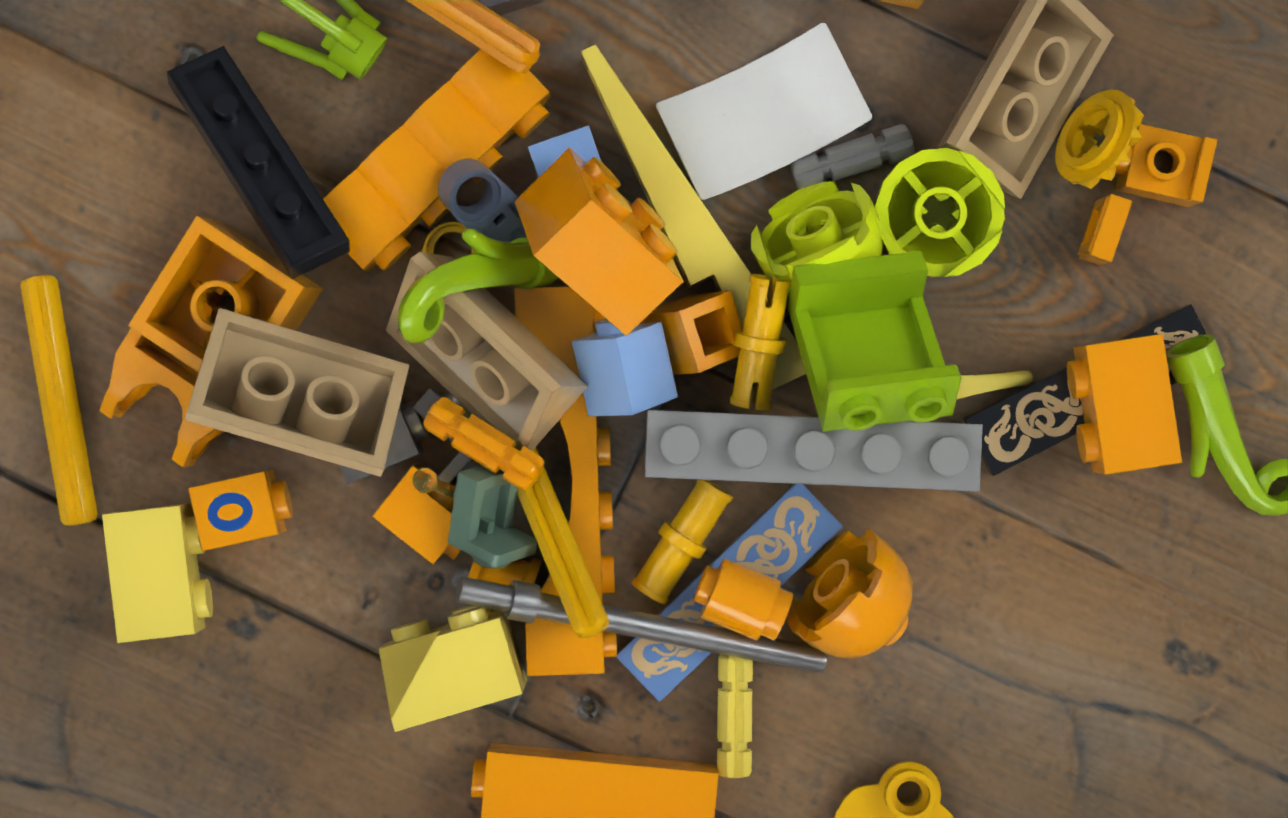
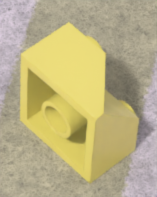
(450, 666)

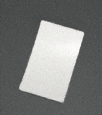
(765, 114)

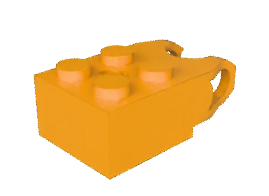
(179, 315)

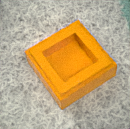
(1104, 229)

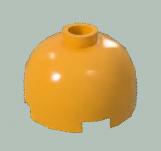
(855, 599)

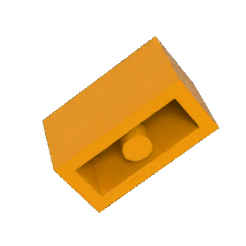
(1124, 405)

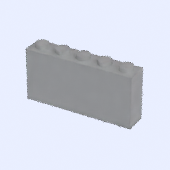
(801, 453)

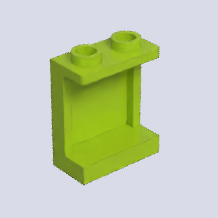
(870, 342)

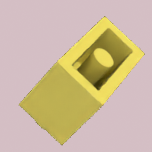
(156, 573)

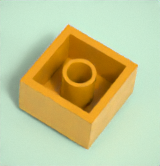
(599, 240)

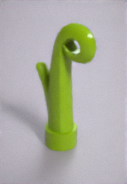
(492, 265)
(1213, 426)

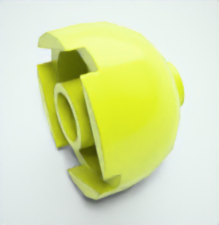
(943, 207)
(817, 228)

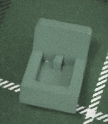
(484, 519)

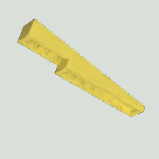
(688, 224)

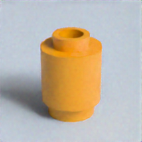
(743, 600)

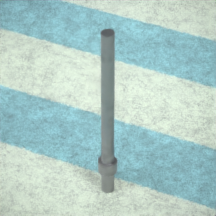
(526, 602)

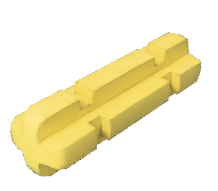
(734, 717)

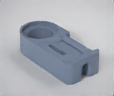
(494, 213)

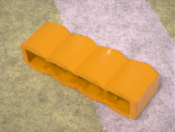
(401, 177)

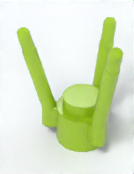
(351, 43)

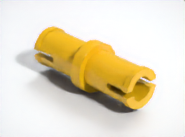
(760, 342)
(682, 540)

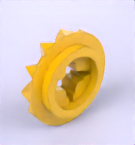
(1076, 150)

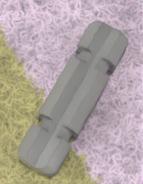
(853, 157)

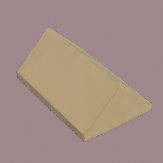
(1028, 89)
(491, 361)
(298, 392)

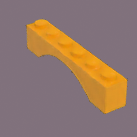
(553, 647)

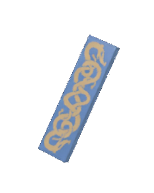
(772, 545)

